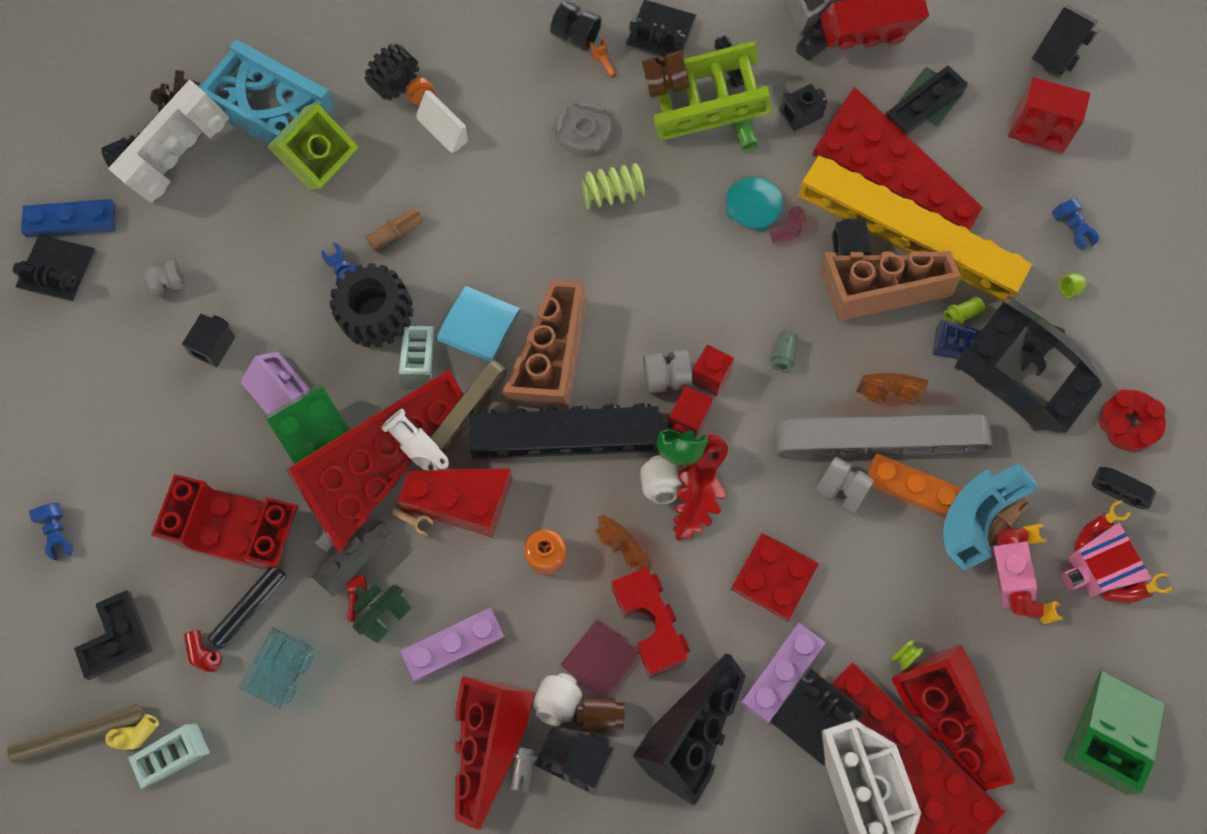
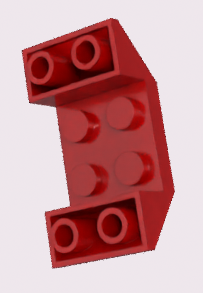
(224, 523)

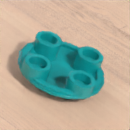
(754, 203)

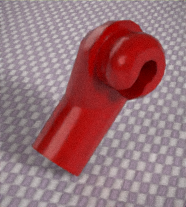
(200, 656)

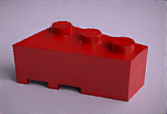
(871, 22)
(458, 497)

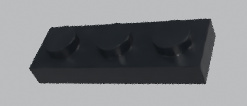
(927, 100)

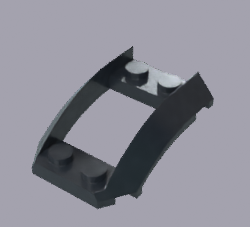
(994, 341)

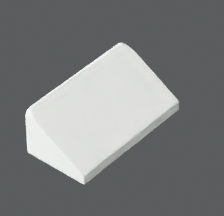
(442, 122)

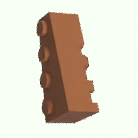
(887, 281)
(549, 360)

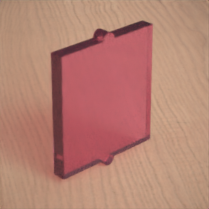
(599, 659)

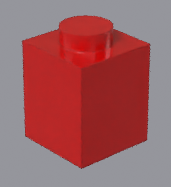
(712, 370)
(690, 411)

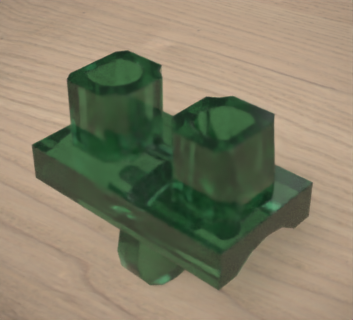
(369, 622)

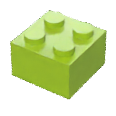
(313, 146)

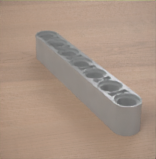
(883, 436)

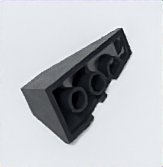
(685, 738)

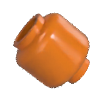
(546, 562)

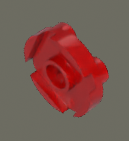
(1147, 411)

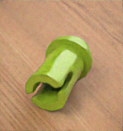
(965, 310)

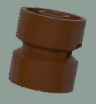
(666, 74)

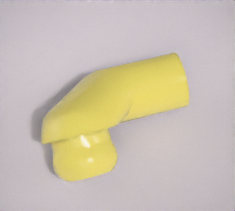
(133, 736)

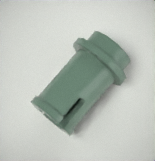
(783, 358)

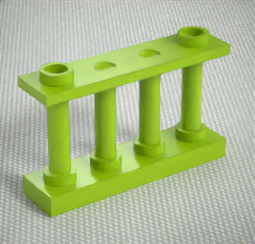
(719, 111)

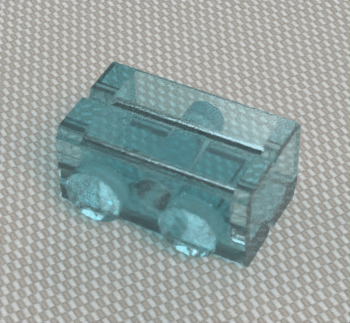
(277, 668)

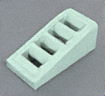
(416, 374)
(190, 748)

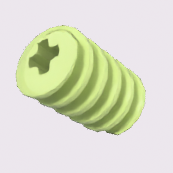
(613, 185)

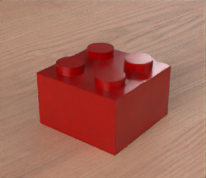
(1049, 115)

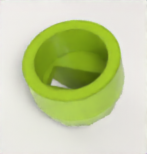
(1072, 285)

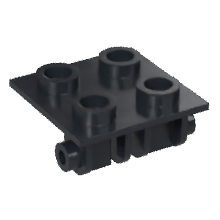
(660, 28)
(54, 267)
(813, 708)

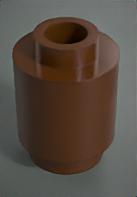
(600, 715)

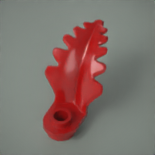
(700, 490)

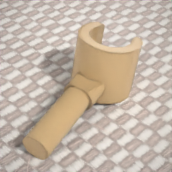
(413, 521)

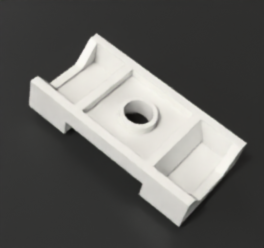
(166, 139)

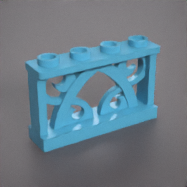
(255, 63)

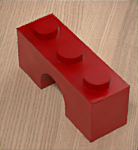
(640, 594)

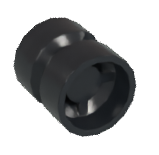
(575, 25)

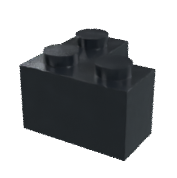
(1065, 38)

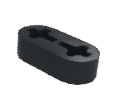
(1123, 487)

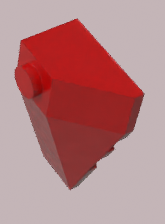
(954, 707)
(491, 730)

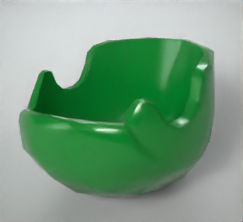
(681, 448)

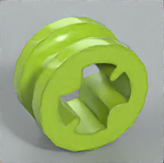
(907, 654)

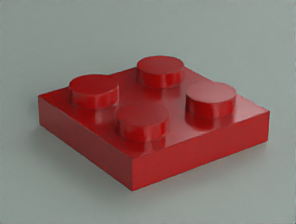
(774, 577)

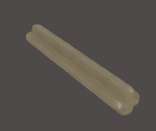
(74, 733)

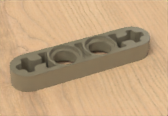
(470, 403)

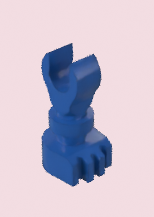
(1070, 211)
(337, 262)
(49, 516)

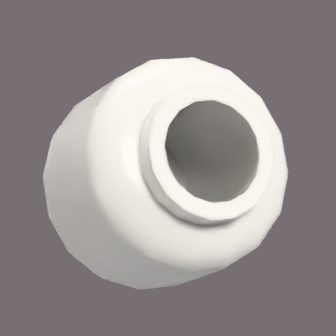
(660, 480)
(557, 699)

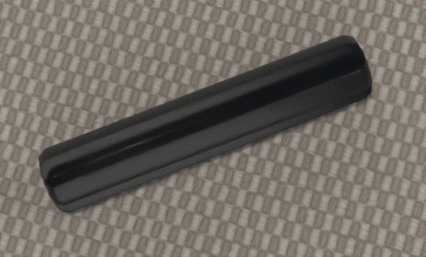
(246, 607)

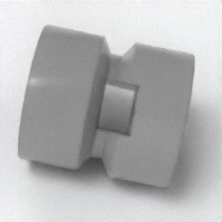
(667, 371)
(844, 485)

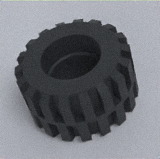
(362, 286)

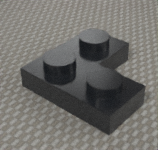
(123, 639)

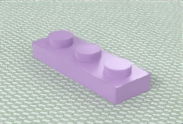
(452, 645)
(783, 673)

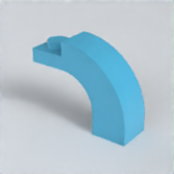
(976, 507)

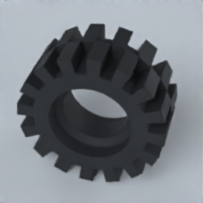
(391, 71)

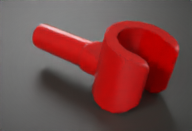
(352, 585)

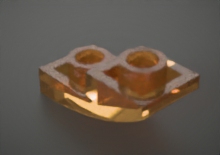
(880, 385)
(617, 537)

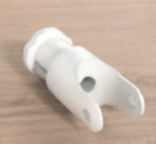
(415, 442)

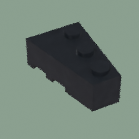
(576, 757)

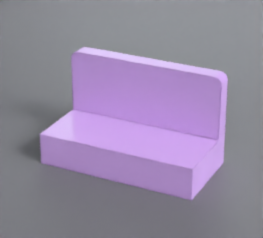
(272, 381)

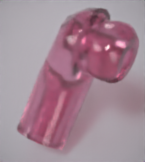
(793, 226)

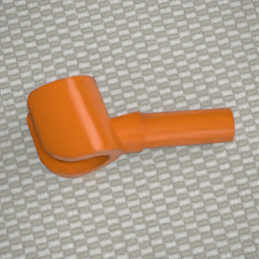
(600, 54)

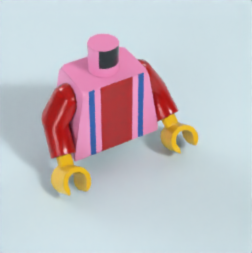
(1109, 563)
(1016, 574)

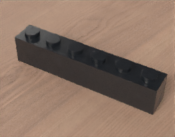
(564, 432)

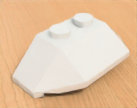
(869, 781)

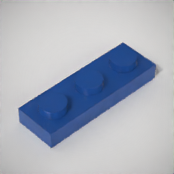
(68, 218)

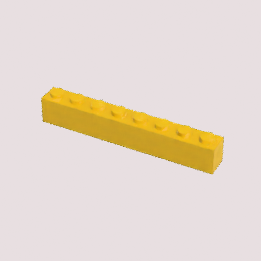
(913, 227)

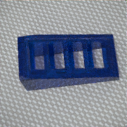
(954, 330)

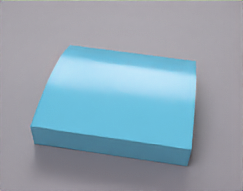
(478, 324)

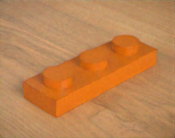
(912, 485)

